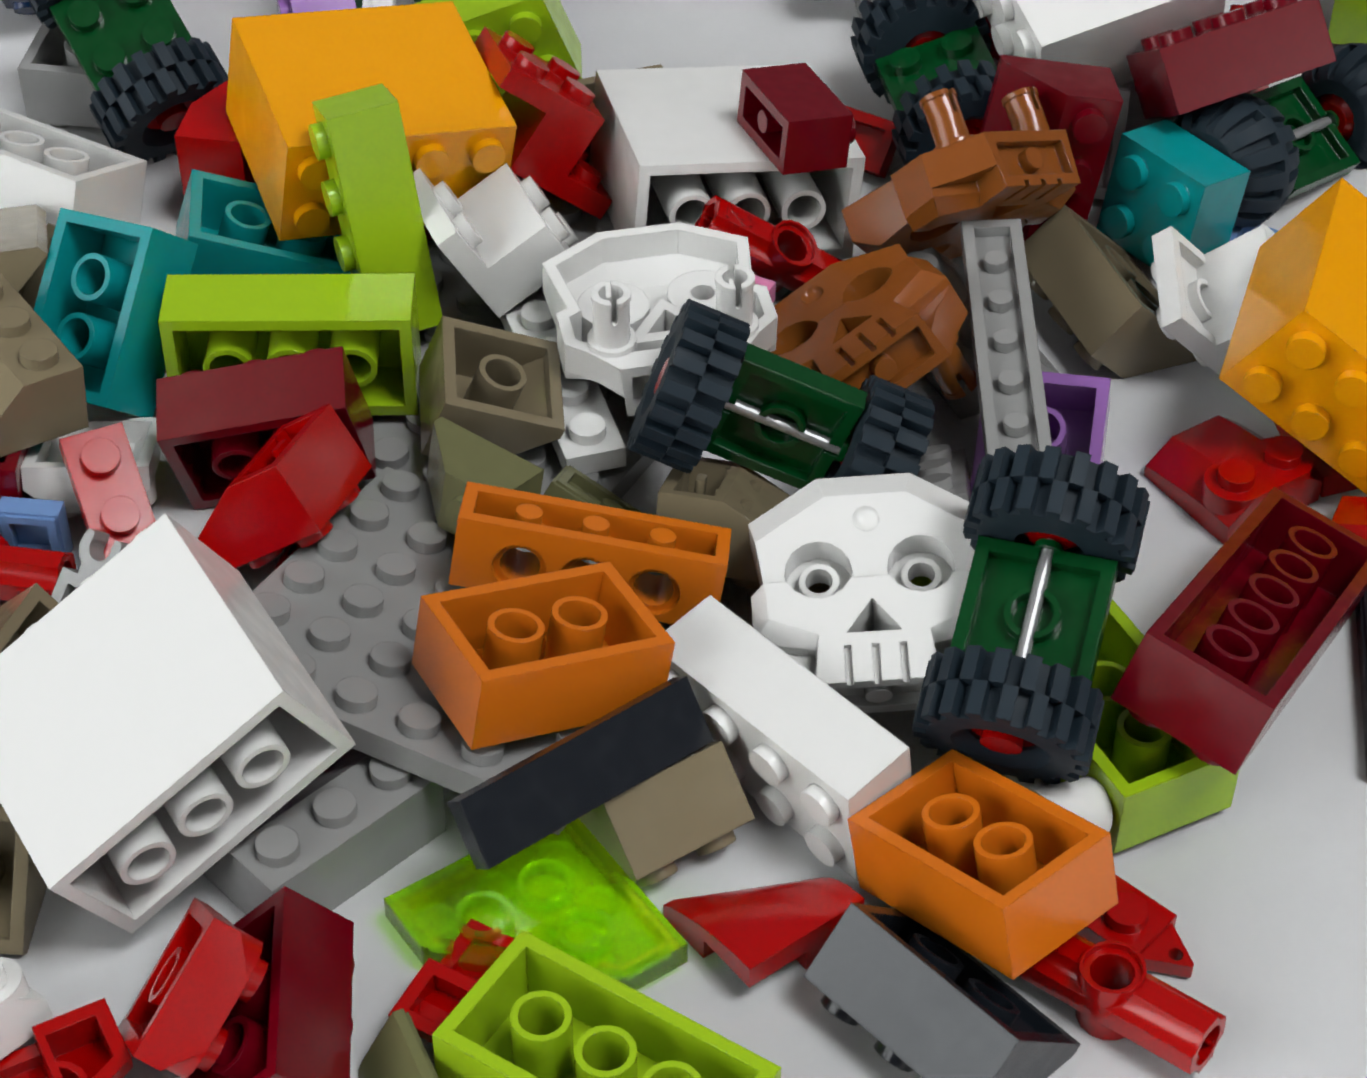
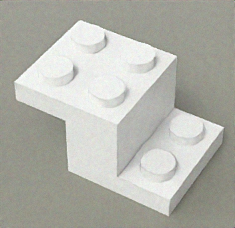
(495, 234)
(1203, 291)

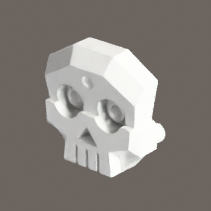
(626, 286)
(867, 545)

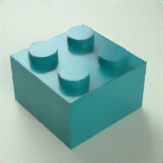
(1170, 180)

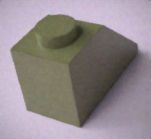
(463, 456)

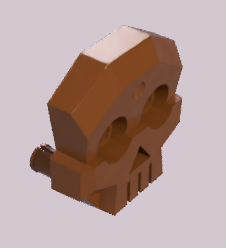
(968, 179)
(878, 319)

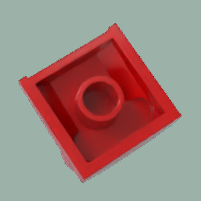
(1226, 470)
(192, 992)

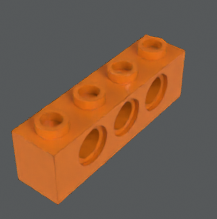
(567, 531)

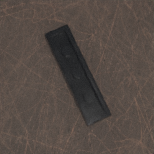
(579, 772)

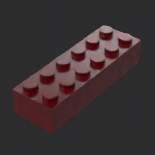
(1246, 631)

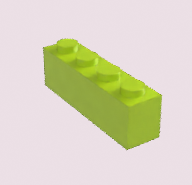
(374, 191)

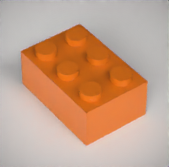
(538, 652)
(984, 862)

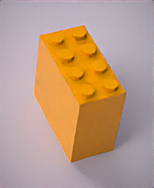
(418, 51)
(1305, 331)

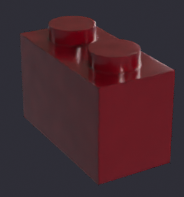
(795, 118)

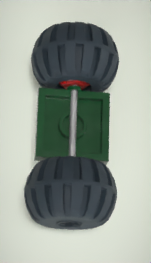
(1291, 132)

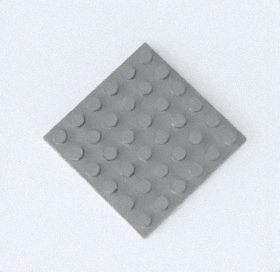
(353, 625)

